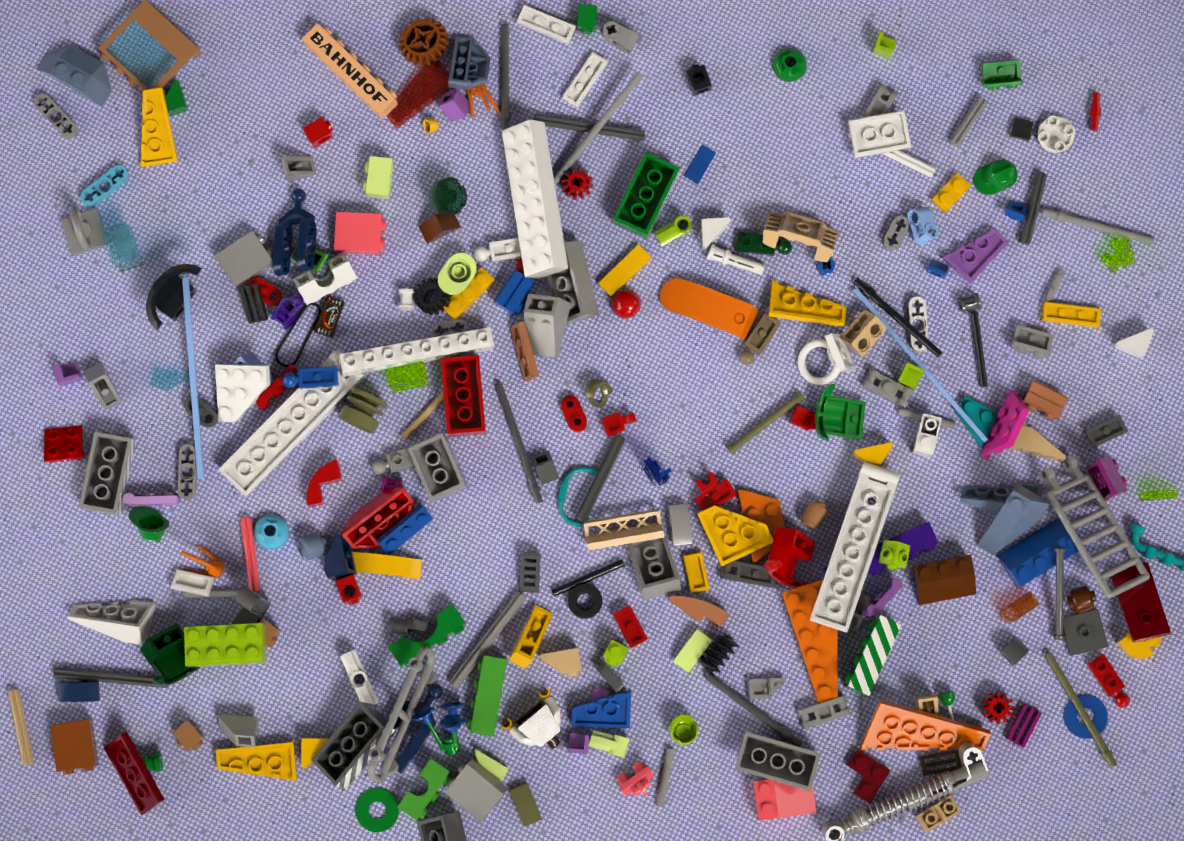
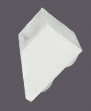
(927, 435)

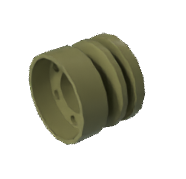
(363, 409)

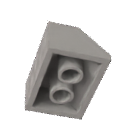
(438, 467)

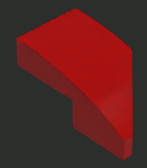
(803, 418)

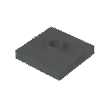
(1084, 632)

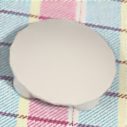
(1056, 134)

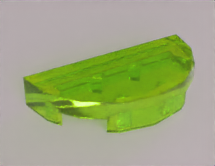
(1159, 495)

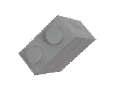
(245, 259)
(475, 790)

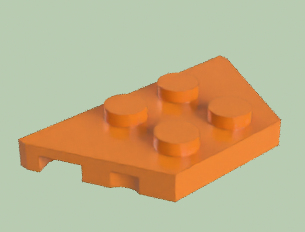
(763, 510)

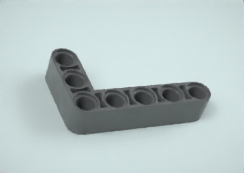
(253, 606)

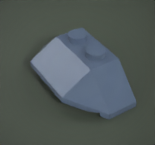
(468, 65)
(78, 72)

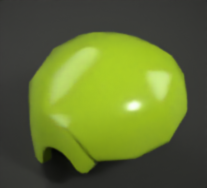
(683, 729)

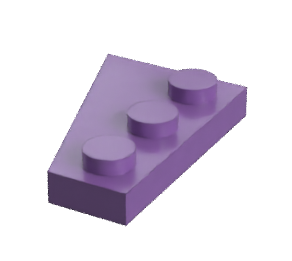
(976, 256)

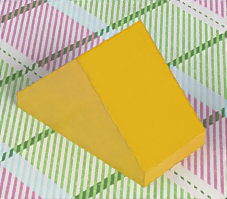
(873, 454)
(309, 749)

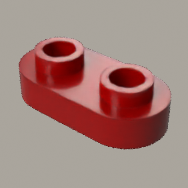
(267, 290)
(573, 413)

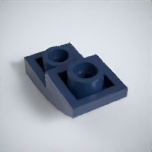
(78, 691)

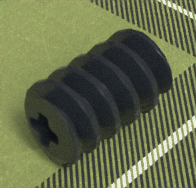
(718, 653)

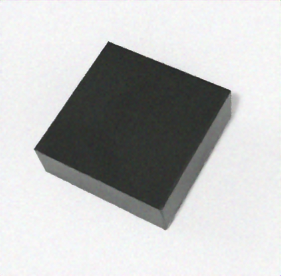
(1021, 129)

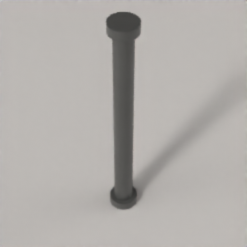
(1059, 593)

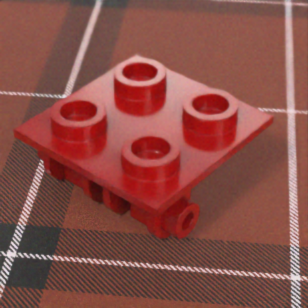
(63, 444)

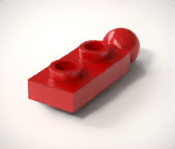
(1109, 680)

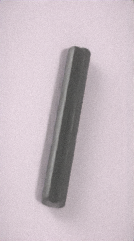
(1033, 208)

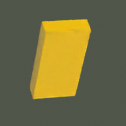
(696, 572)

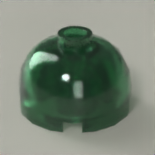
(448, 196)

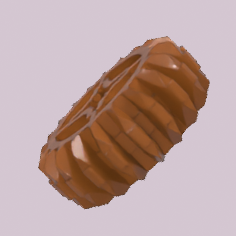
(411, 48)

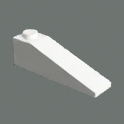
(121, 621)

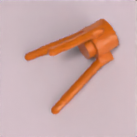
(477, 92)
(214, 567)

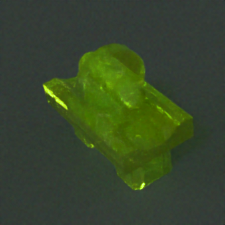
(1122, 256)

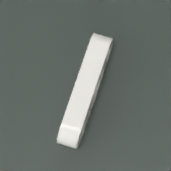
(922, 310)

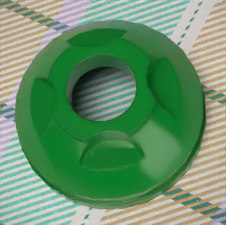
(787, 73)

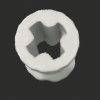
(406, 299)

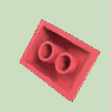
(782, 800)

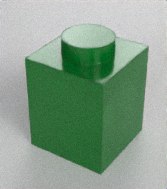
(587, 18)

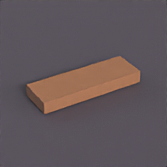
(524, 351)

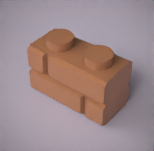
(1044, 400)

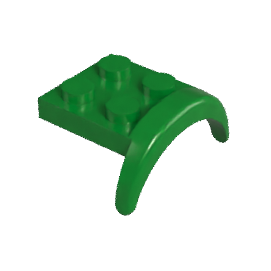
(839, 416)

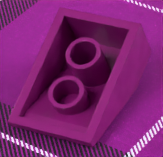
(1107, 477)

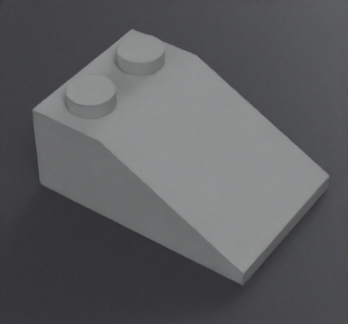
(654, 568)

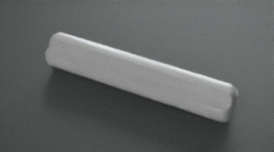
(968, 121)

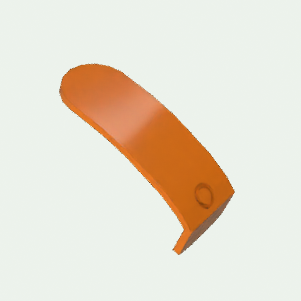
(709, 307)

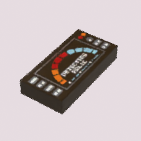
(329, 317)

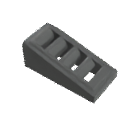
(524, 555)

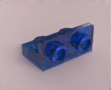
(652, 470)

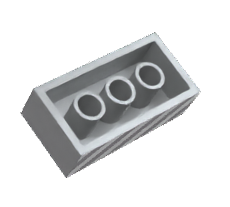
(107, 474)

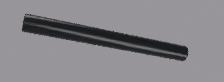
(979, 349)
(589, 577)

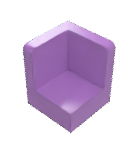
(454, 105)
(67, 374)
(578, 743)

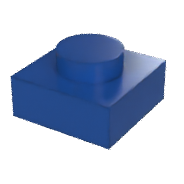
(1015, 210)

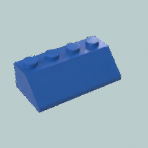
(1036, 553)

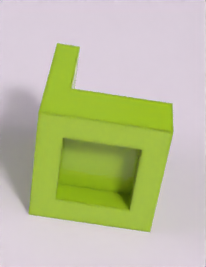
(884, 46)
(910, 376)

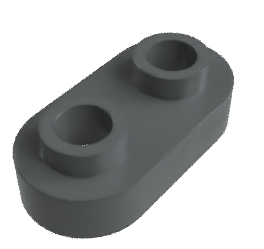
(204, 411)

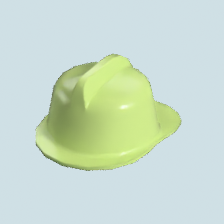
(457, 273)

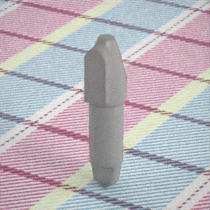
(1052, 290)

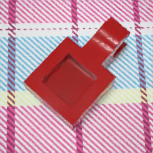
(615, 423)

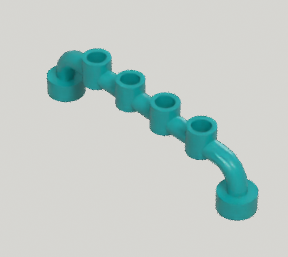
(1149, 552)

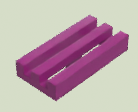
(1031, 711)

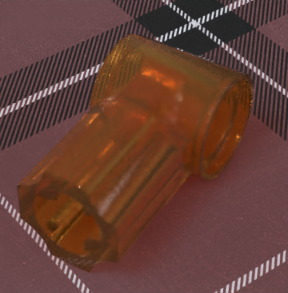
(1019, 607)

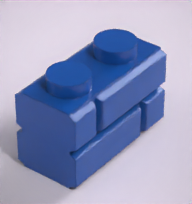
(514, 293)

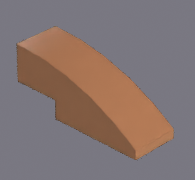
(698, 609)

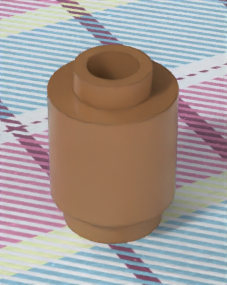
(814, 514)

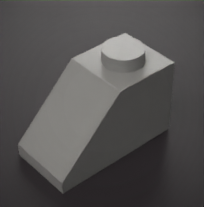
(102, 386)

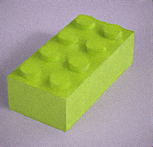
(225, 645)

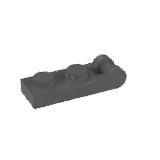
(748, 574)

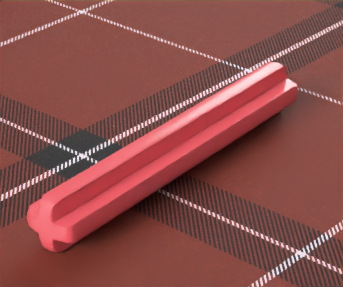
(250, 554)

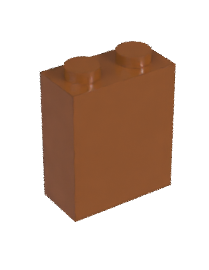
(74, 746)

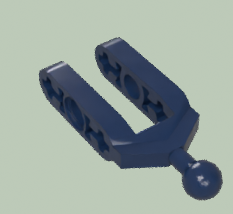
(284, 236)
(434, 692)

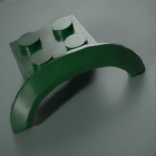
(167, 656)

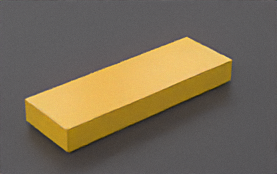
(624, 270)
(1071, 314)

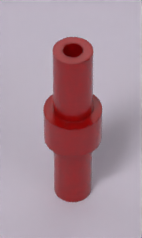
(1095, 111)

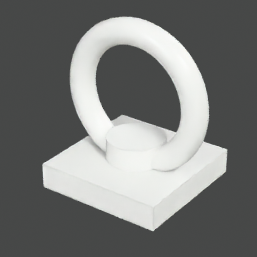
(837, 354)

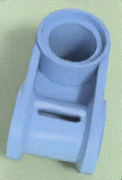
(922, 224)

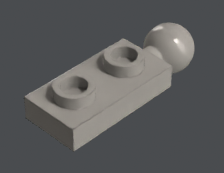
(395, 461)

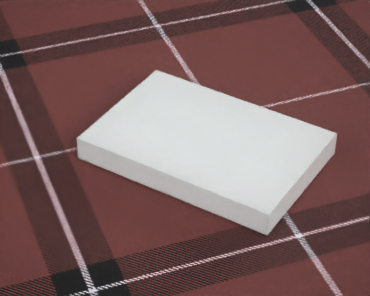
(879, 134)

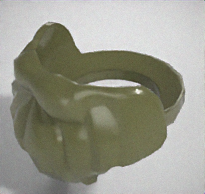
(591, 388)

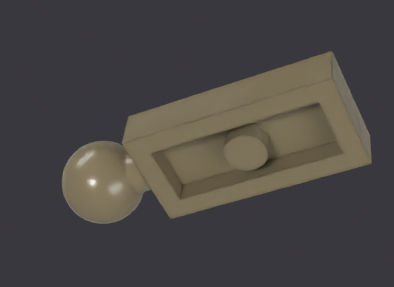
(759, 338)

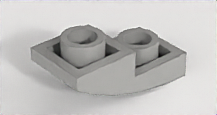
(680, 524)

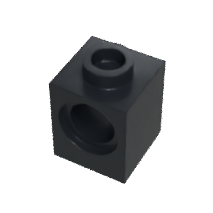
(698, 87)

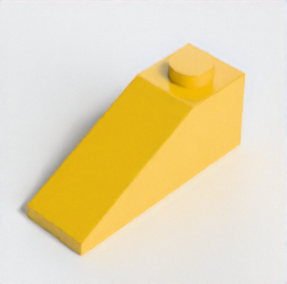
(530, 637)

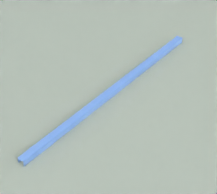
(921, 365)
(193, 378)

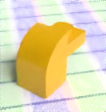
(1138, 650)

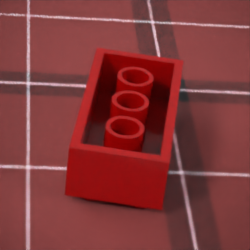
(463, 396)

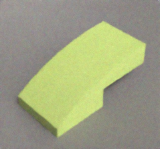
(693, 650)

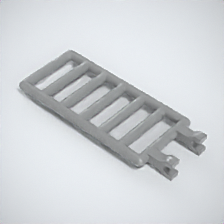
(1055, 488)

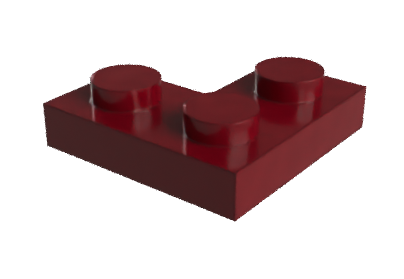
(872, 773)

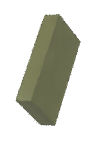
(525, 804)

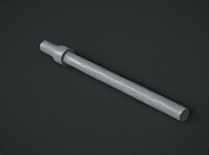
(1062, 216)

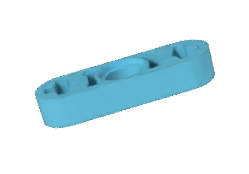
(90, 189)

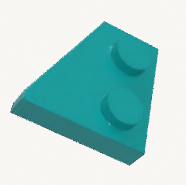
(980, 415)

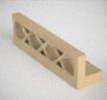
(623, 535)

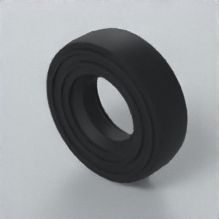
(573, 601)

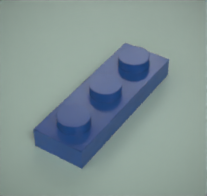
(404, 529)

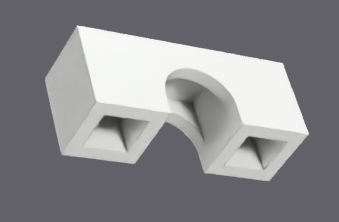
(338, 276)

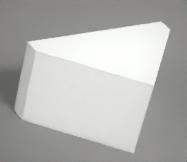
(712, 229)
(1136, 344)

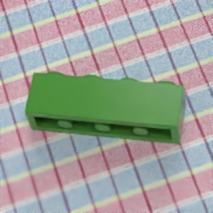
(488, 695)

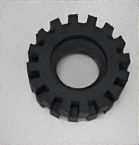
(420, 297)

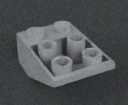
(545, 323)

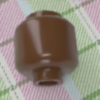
(1081, 599)

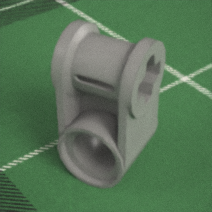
(622, 37)

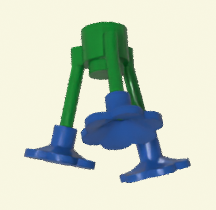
(450, 722)

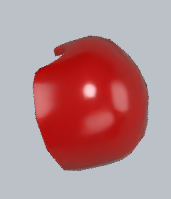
(626, 304)

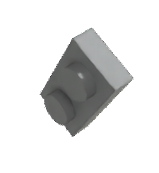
(1106, 431)

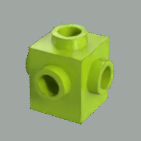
(894, 554)

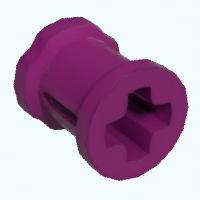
(385, 481)

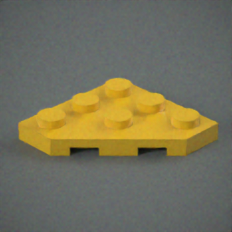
(733, 534)

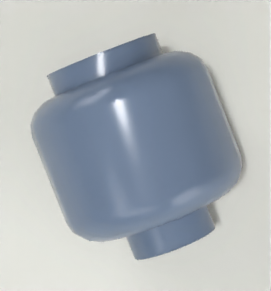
(312, 546)

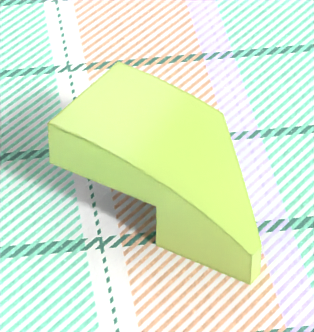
(493, 767)

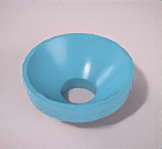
(280, 536)

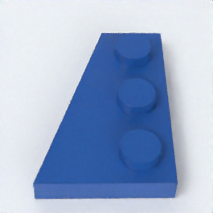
(604, 712)

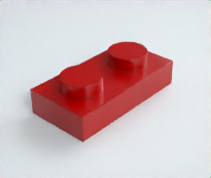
(630, 626)

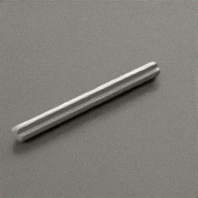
(487, 640)

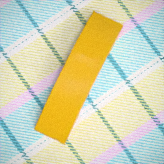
(387, 565)

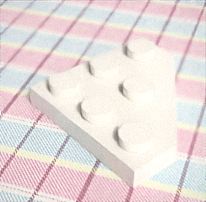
(239, 388)

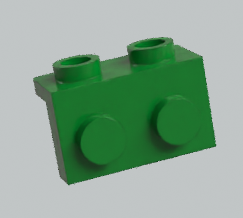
(1001, 74)

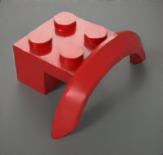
(787, 548)

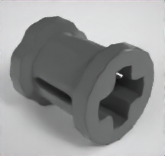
(963, 303)

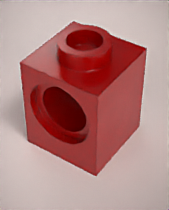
(318, 132)
(343, 583)

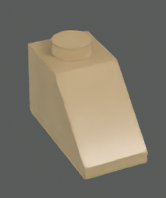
(565, 661)

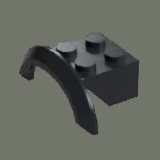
(167, 294)

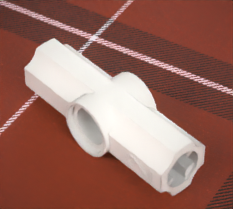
(353, 667)

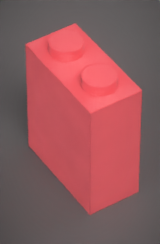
(359, 233)

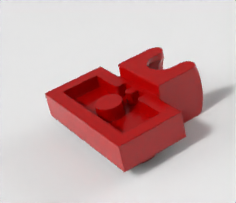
(713, 493)

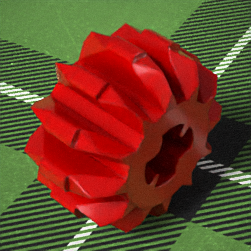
(573, 189)
(992, 702)

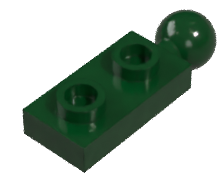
(754, 244)

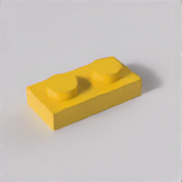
(951, 193)

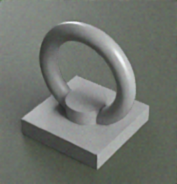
(83, 231)

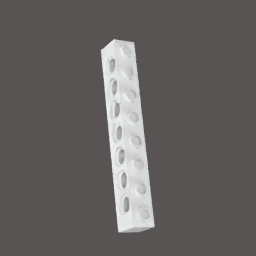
(416, 351)

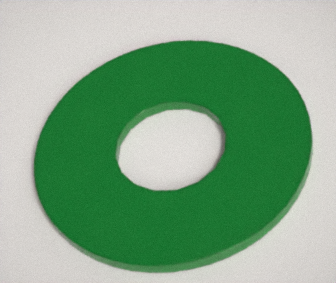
(362, 810)

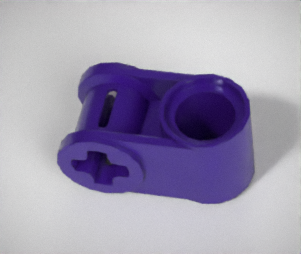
(286, 312)

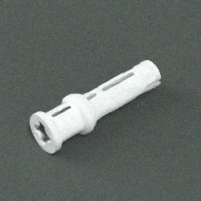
(727, 257)

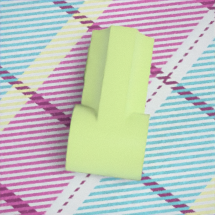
(613, 744)

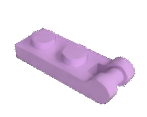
(150, 499)

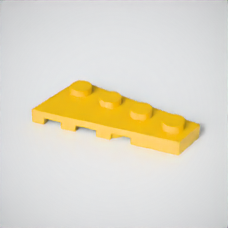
(157, 134)
(794, 305)
(262, 760)

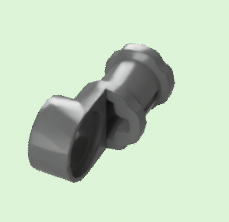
(403, 627)

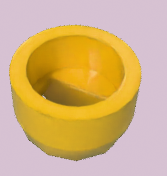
(430, 125)

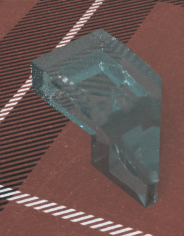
(166, 379)

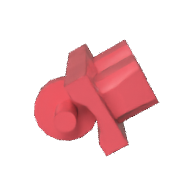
(638, 782)

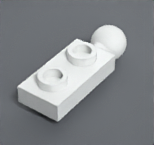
(499, 250)

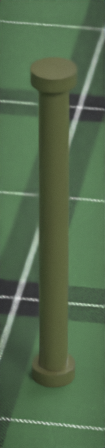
(766, 422)

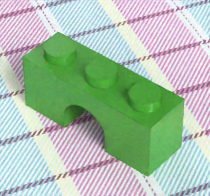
(416, 805)

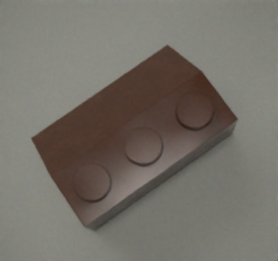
(944, 579)

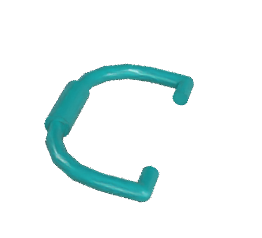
(563, 491)

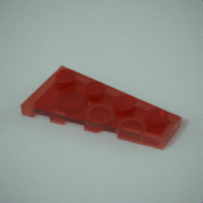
(422, 91)

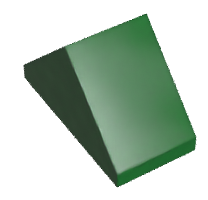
(176, 100)

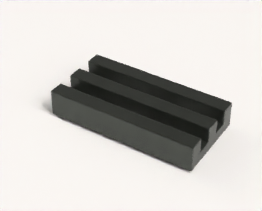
(253, 318)

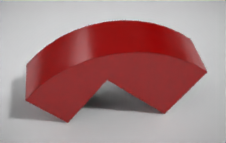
(325, 475)

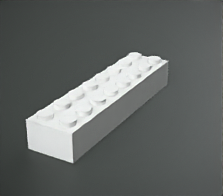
(534, 199)

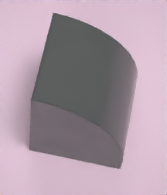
(545, 467)
(1014, 651)

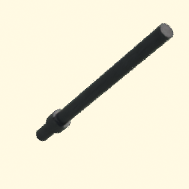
(870, 293)

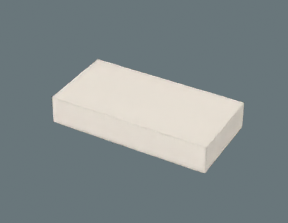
(192, 582)

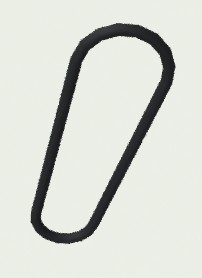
(306, 340)

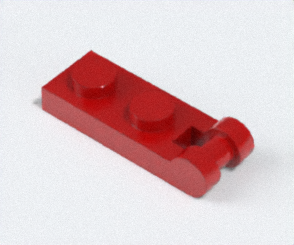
(274, 389)

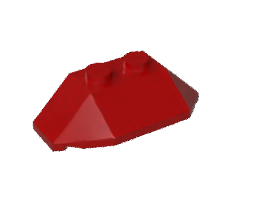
(377, 517)

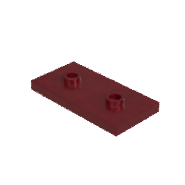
(1141, 606)
(134, 773)

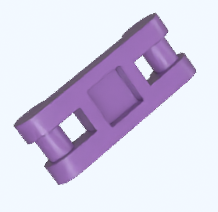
(882, 599)

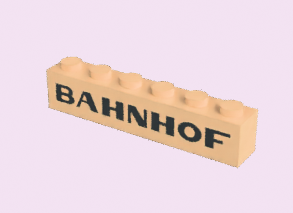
(349, 71)

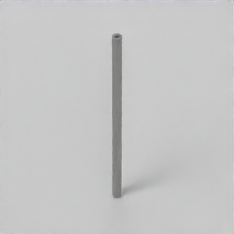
(597, 127)

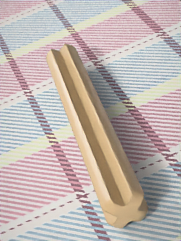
(20, 727)

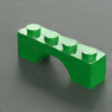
(448, 623)

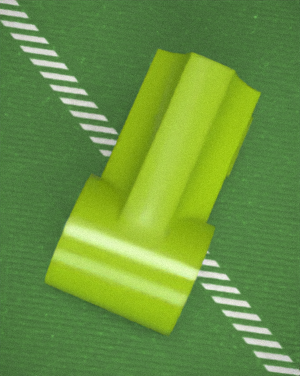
(672, 232)

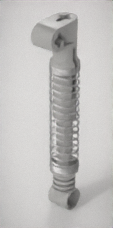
(914, 797)

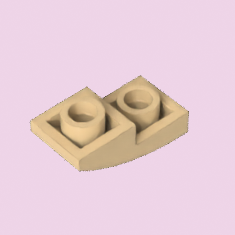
(938, 814)

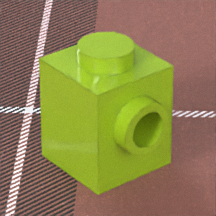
(615, 653)

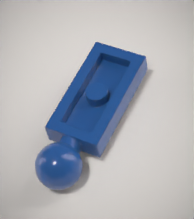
(312, 378)

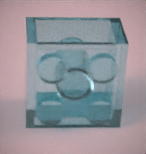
(123, 246)

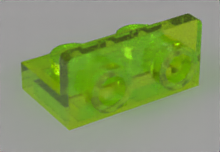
(407, 377)

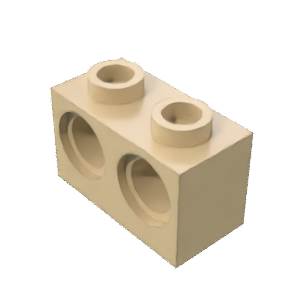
(863, 333)

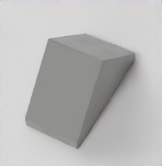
(298, 167)

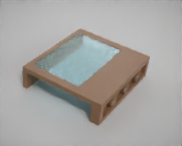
(147, 48)

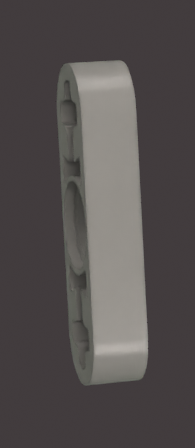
(43, 110)
(182, 486)

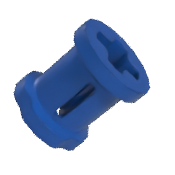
(827, 271)

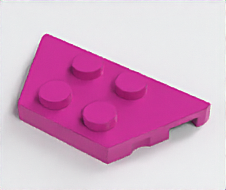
(1007, 425)

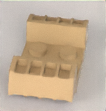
(801, 229)

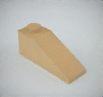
(1033, 443)

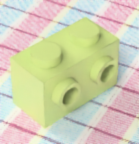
(379, 177)

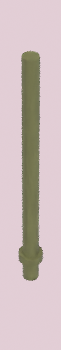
(1106, 753)

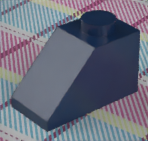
(339, 560)

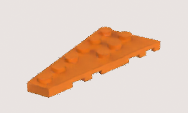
(816, 640)
(918, 730)

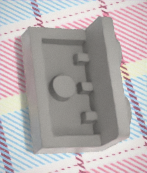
(1032, 341)

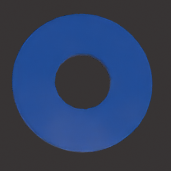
(1100, 716)

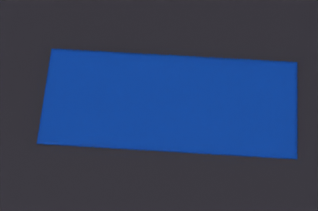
(700, 164)

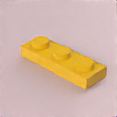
(461, 302)

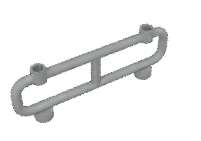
(427, 677)

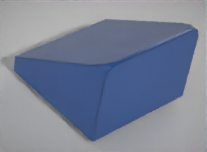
(937, 269)

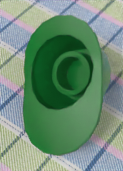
(995, 177)
(149, 523)

